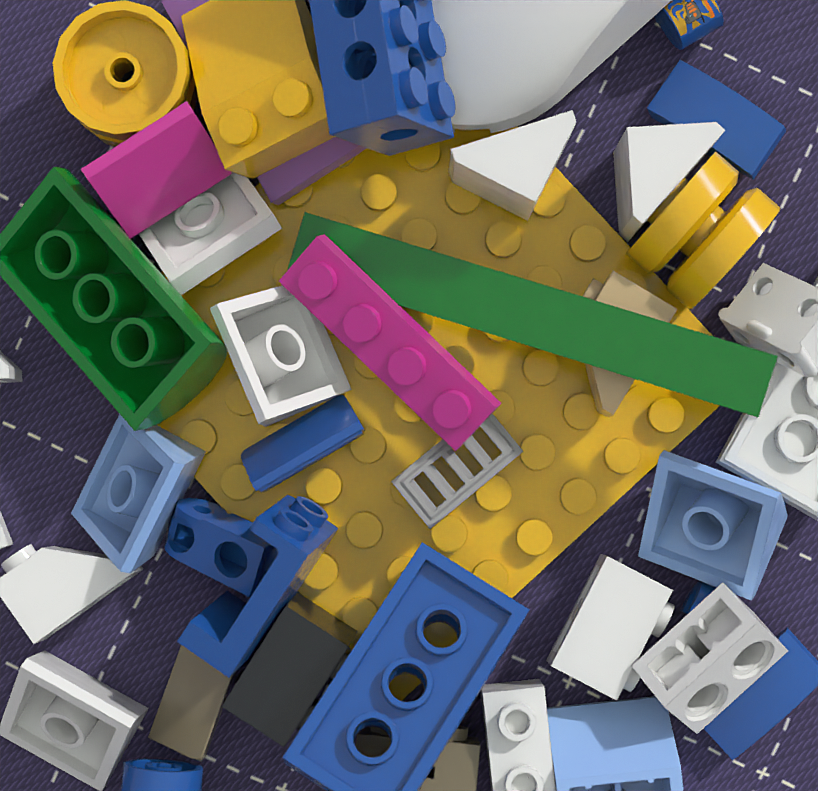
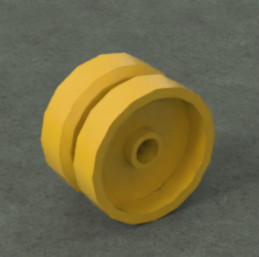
(103, 48)
(702, 230)

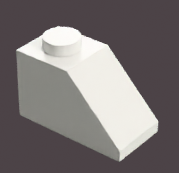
(56, 586)

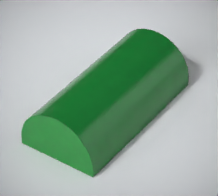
(107, 303)

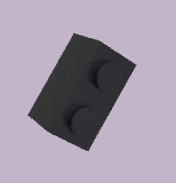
(290, 669)

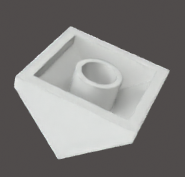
(652, 164)
(513, 165)
(279, 353)
(70, 719)

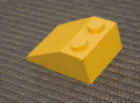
(257, 81)

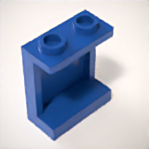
(232, 630)

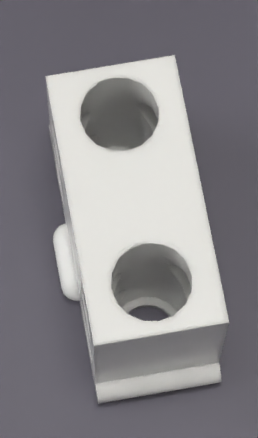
(778, 318)

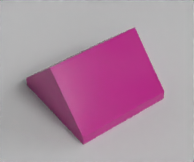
(156, 170)

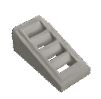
(419, 500)

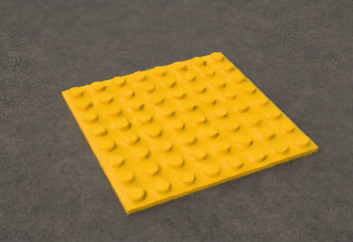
(571, 454)

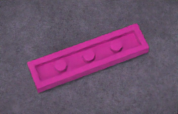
(389, 342)

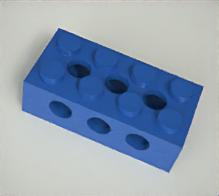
(383, 73)
(393, 645)

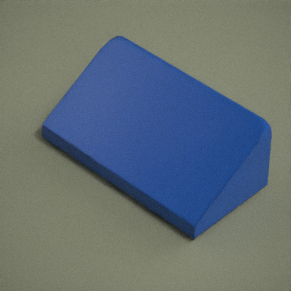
(301, 443)

